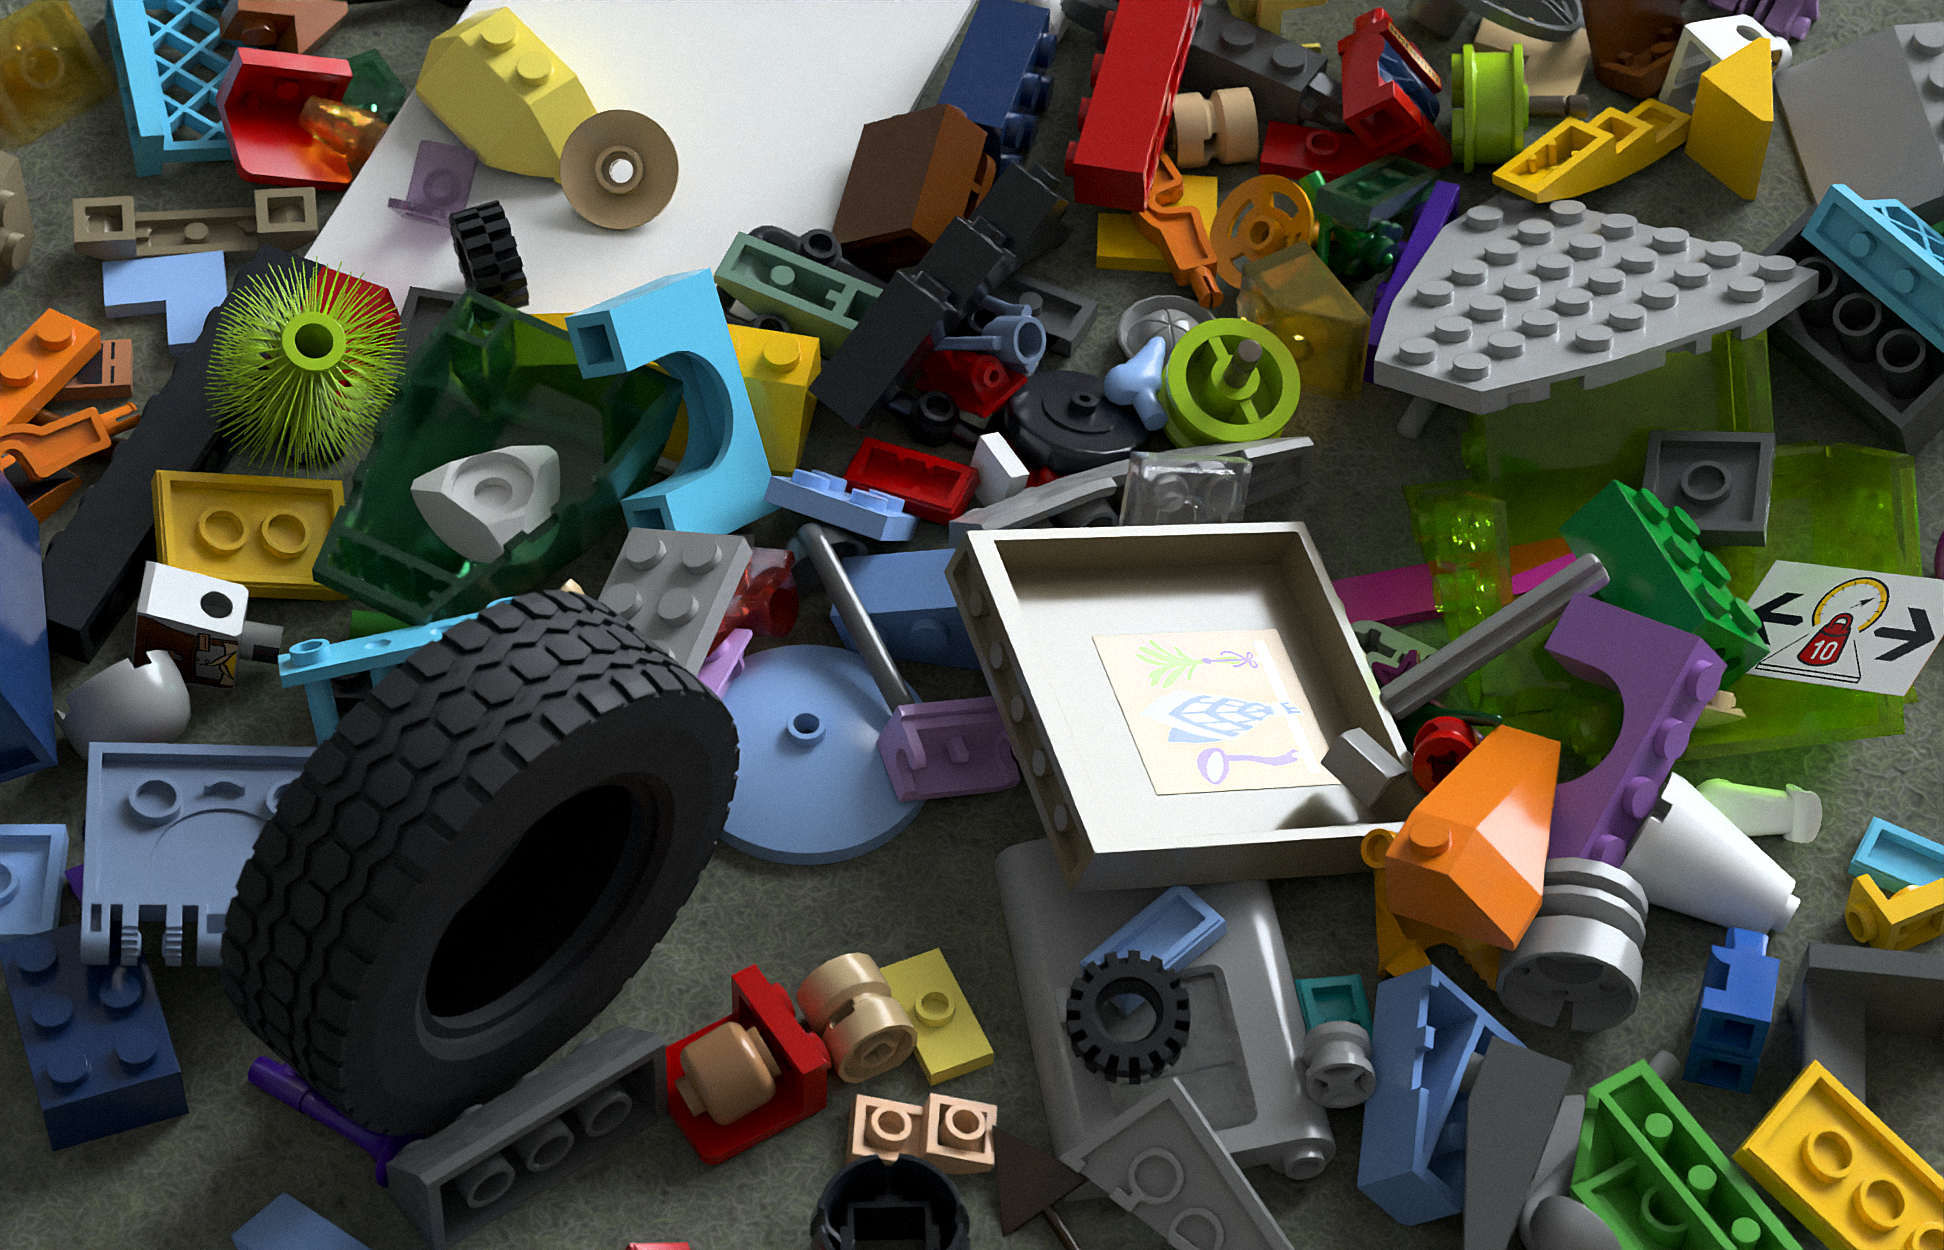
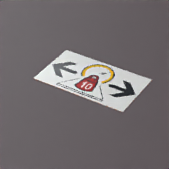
(1847, 626)

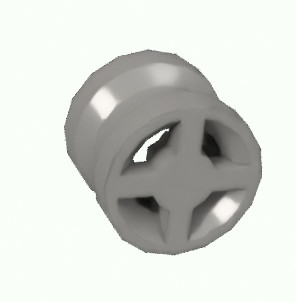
(1338, 1064)

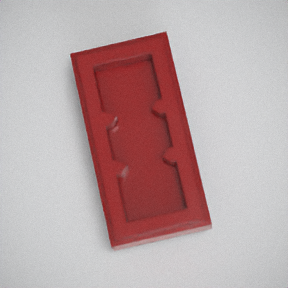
(1301, 150)
(928, 484)

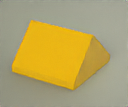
(1734, 118)

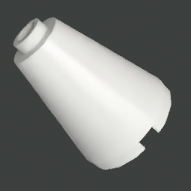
(1705, 865)

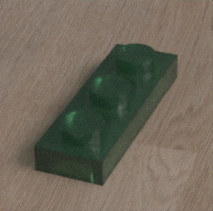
(1376, 192)

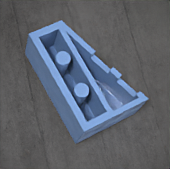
(910, 607)
(1416, 1113)

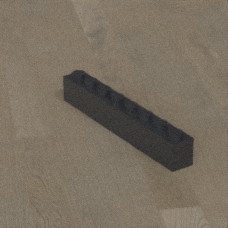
(102, 554)

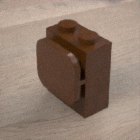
(910, 184)

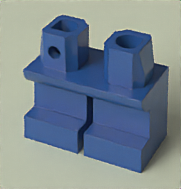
(1732, 1012)

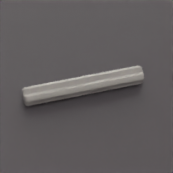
(1493, 636)

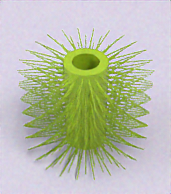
(304, 369)

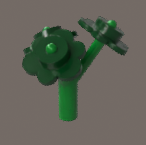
(1360, 253)

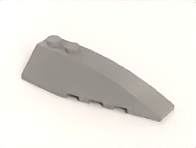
(1097, 494)

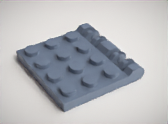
(172, 838)

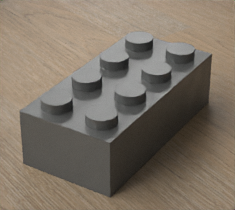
(1860, 349)

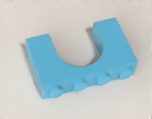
(686, 333)

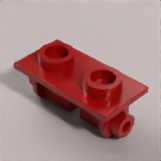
(973, 380)

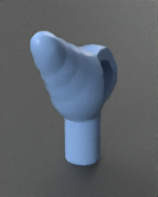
(1139, 383)

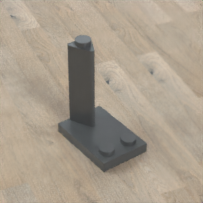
(1855, 990)

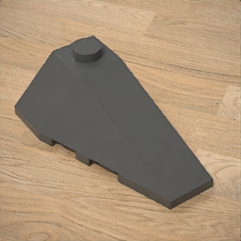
(1506, 1132)

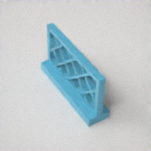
(142, 89)
(1886, 253)

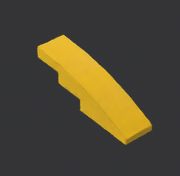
(1594, 154)

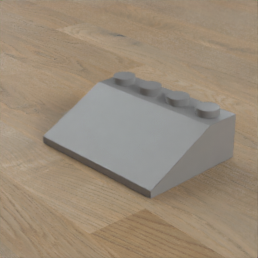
(1873, 117)

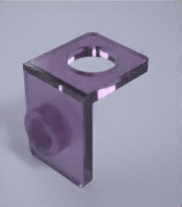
(438, 183)

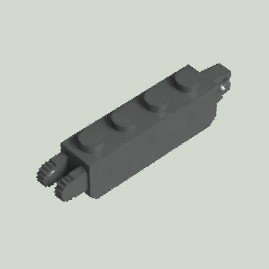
(1227, 53)

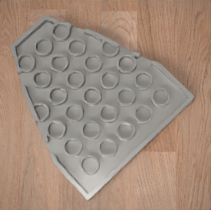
(1566, 293)

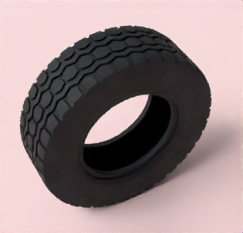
(478, 860)

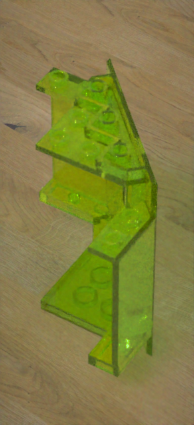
(1554, 455)

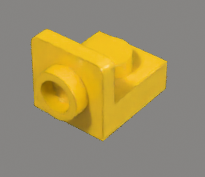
(1898, 923)

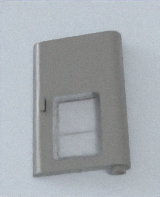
(1244, 1024)

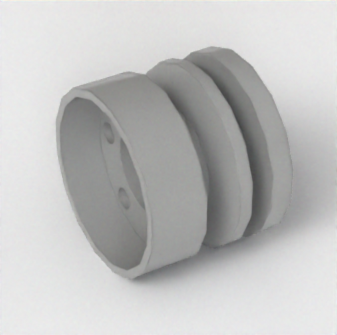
(1578, 948)

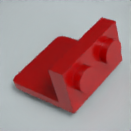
(261, 116)
(799, 1089)

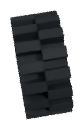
(489, 254)
(1136, 977)

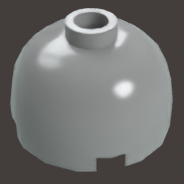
(128, 705)

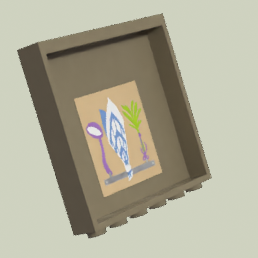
(1178, 699)

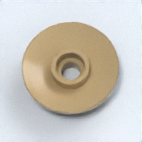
(589, 162)

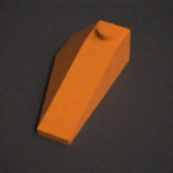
(1480, 842)

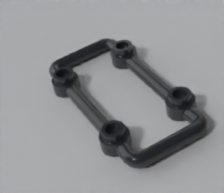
(930, 417)

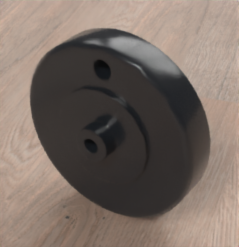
(1071, 424)

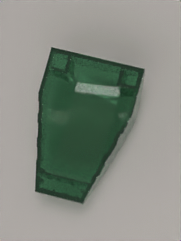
(474, 388)

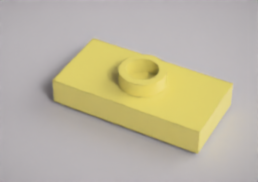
(947, 1029)

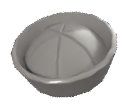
(1158, 316)

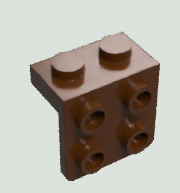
(1633, 42)

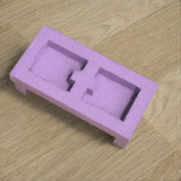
(947, 749)

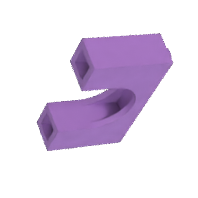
(1664, 688)

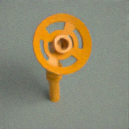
(1263, 227)

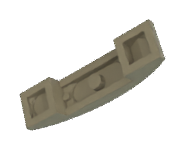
(114, 232)

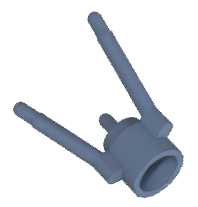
(1013, 338)

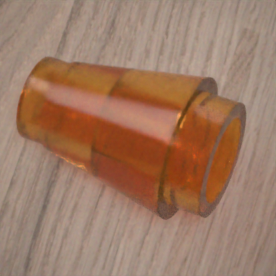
(343, 128)

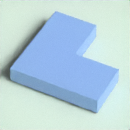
(176, 285)

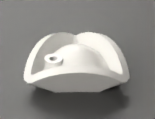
(489, 498)

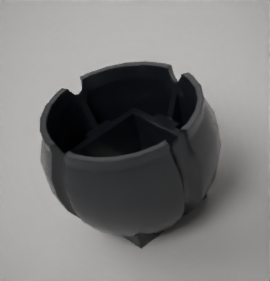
(890, 1203)

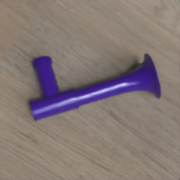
(295, 1092)

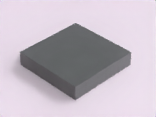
(1716, 480)

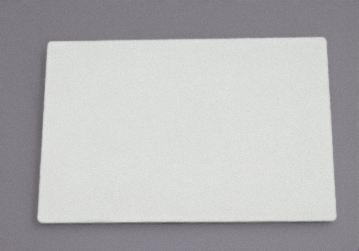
(749, 92)

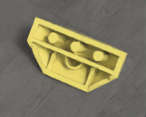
(503, 93)

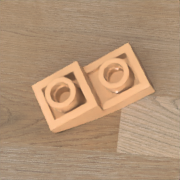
(945, 1132)

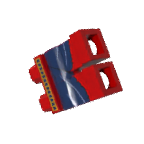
(1391, 92)

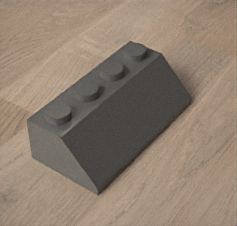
(531, 1136)

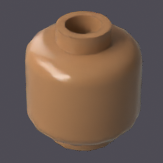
(727, 1073)

